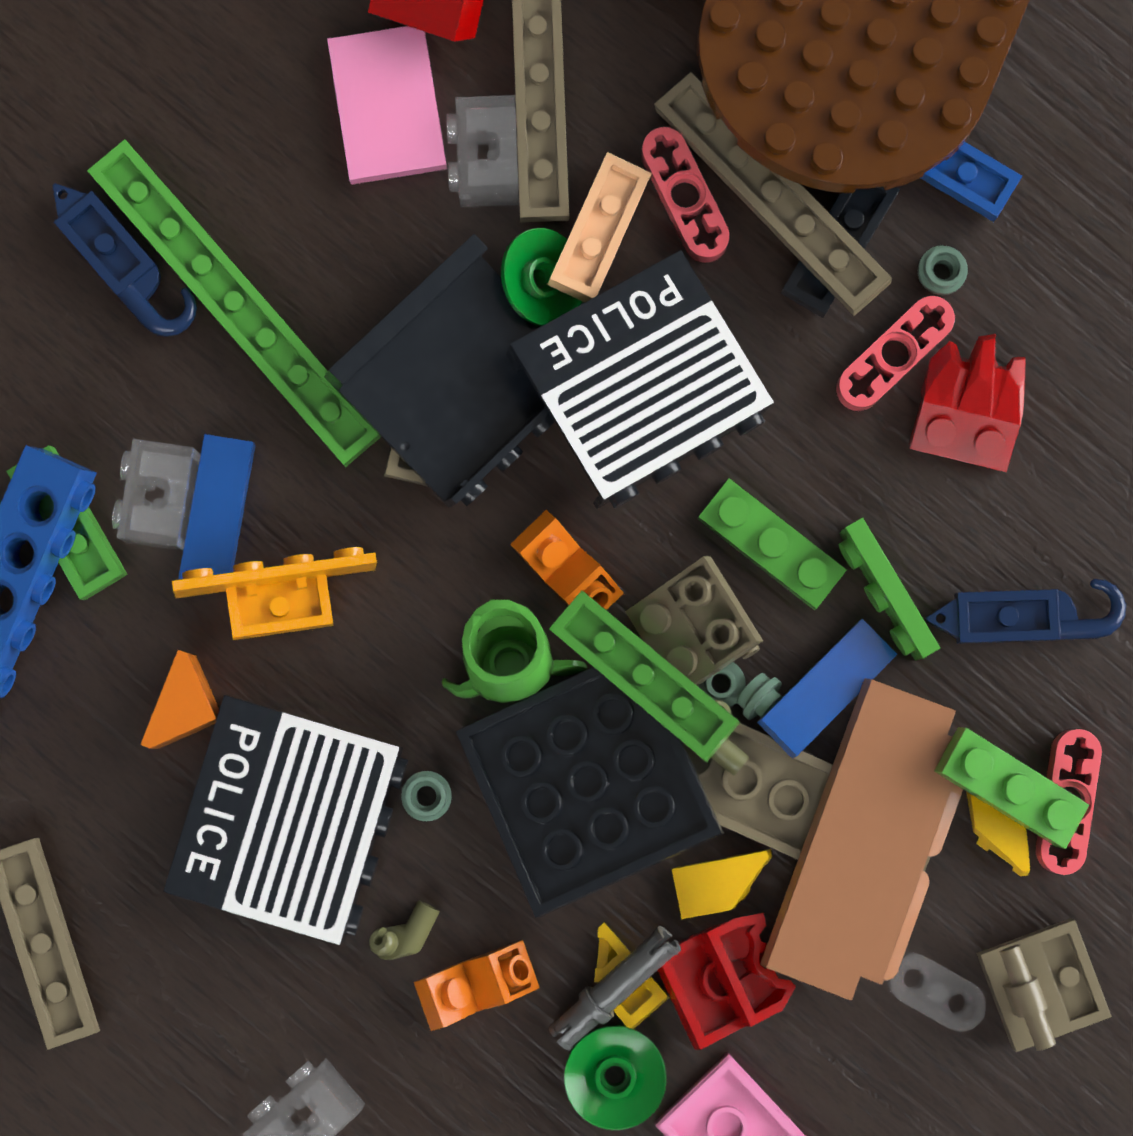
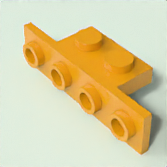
(279, 596)

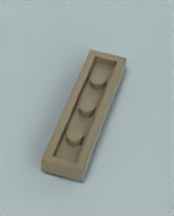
(44, 945)

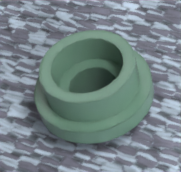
(949, 257)
(737, 685)
(759, 696)
(410, 796)

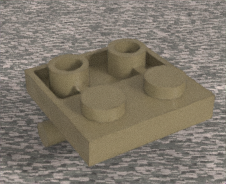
(696, 622)
(1044, 985)

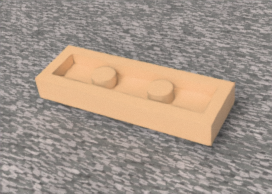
(599, 228)

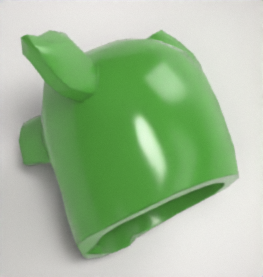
(507, 655)

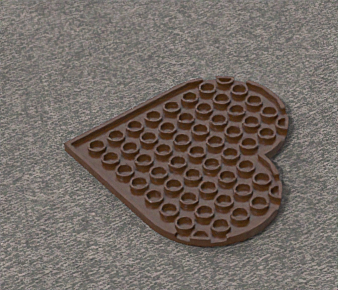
(853, 86)

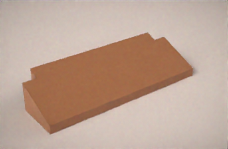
(868, 846)

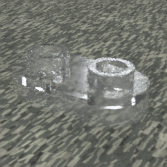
(934, 992)

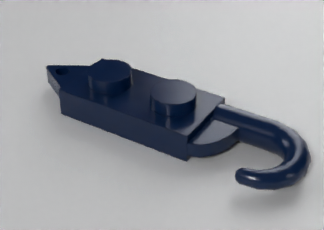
(117, 259)
(1025, 616)

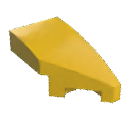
(1000, 835)
(718, 883)
(644, 999)

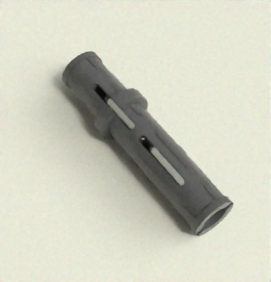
(598, 1002)

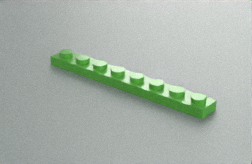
(232, 301)

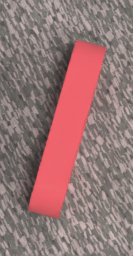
(682, 157)
(929, 338)
(1087, 791)

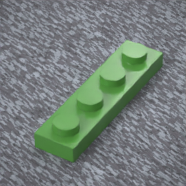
(644, 676)

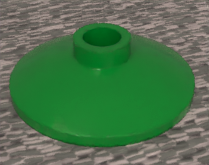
(535, 254)
(622, 1103)

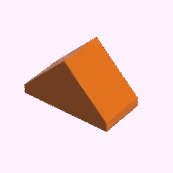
(183, 705)

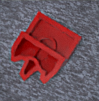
(971, 406)
(720, 981)

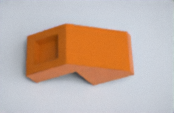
(563, 563)
(476, 985)

